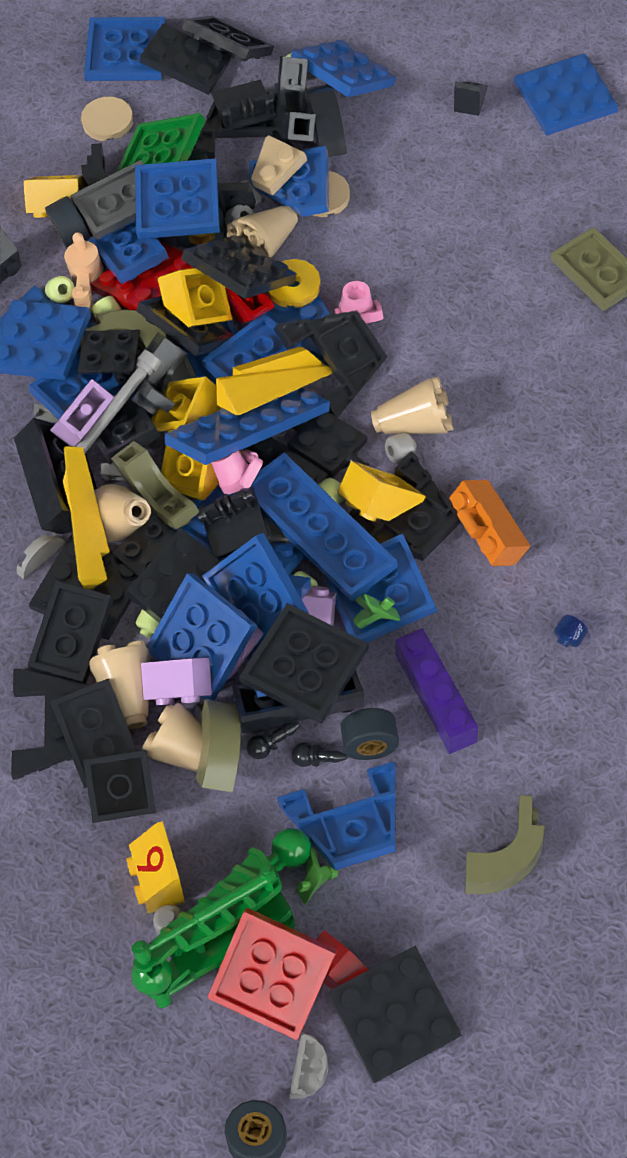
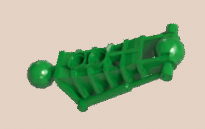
(204, 933)

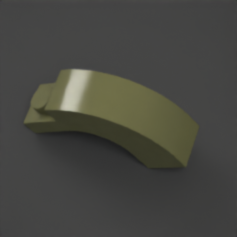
(127, 321)
(150, 484)
(219, 744)
(505, 868)

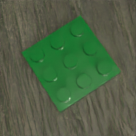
(163, 140)

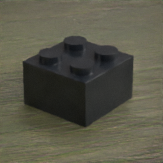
(119, 786)

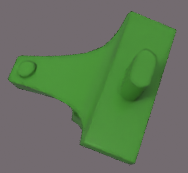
(374, 610)
(315, 877)

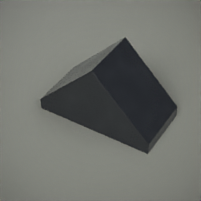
(469, 97)

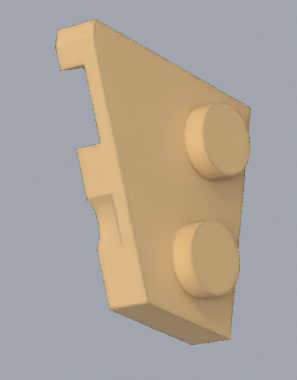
(276, 165)

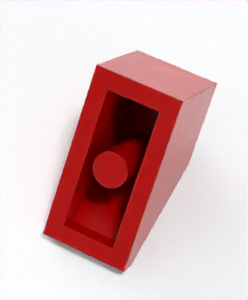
(249, 308)

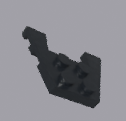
(215, 129)
(346, 347)
(423, 524)
(55, 747)

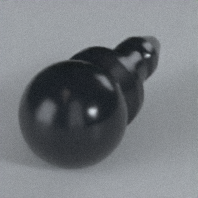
(261, 746)
(306, 755)

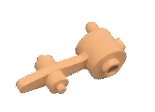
(84, 267)

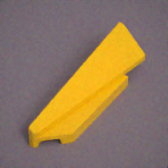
(268, 379)
(86, 519)

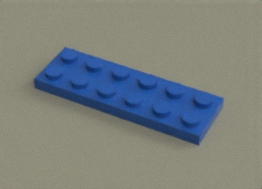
(227, 433)
(321, 528)

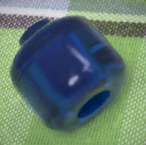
(570, 631)

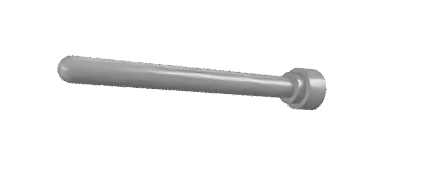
(147, 364)

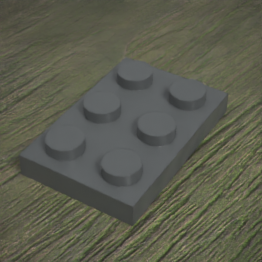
(108, 202)

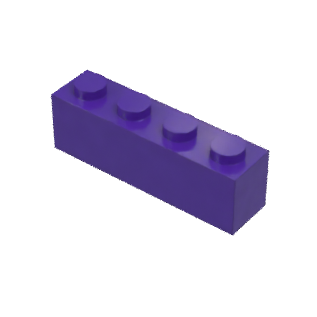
(436, 691)

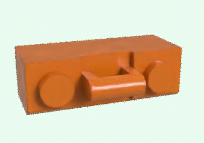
(489, 522)

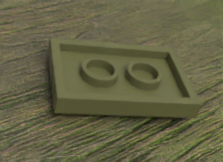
(594, 267)

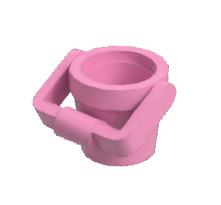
(357, 296)
(235, 472)

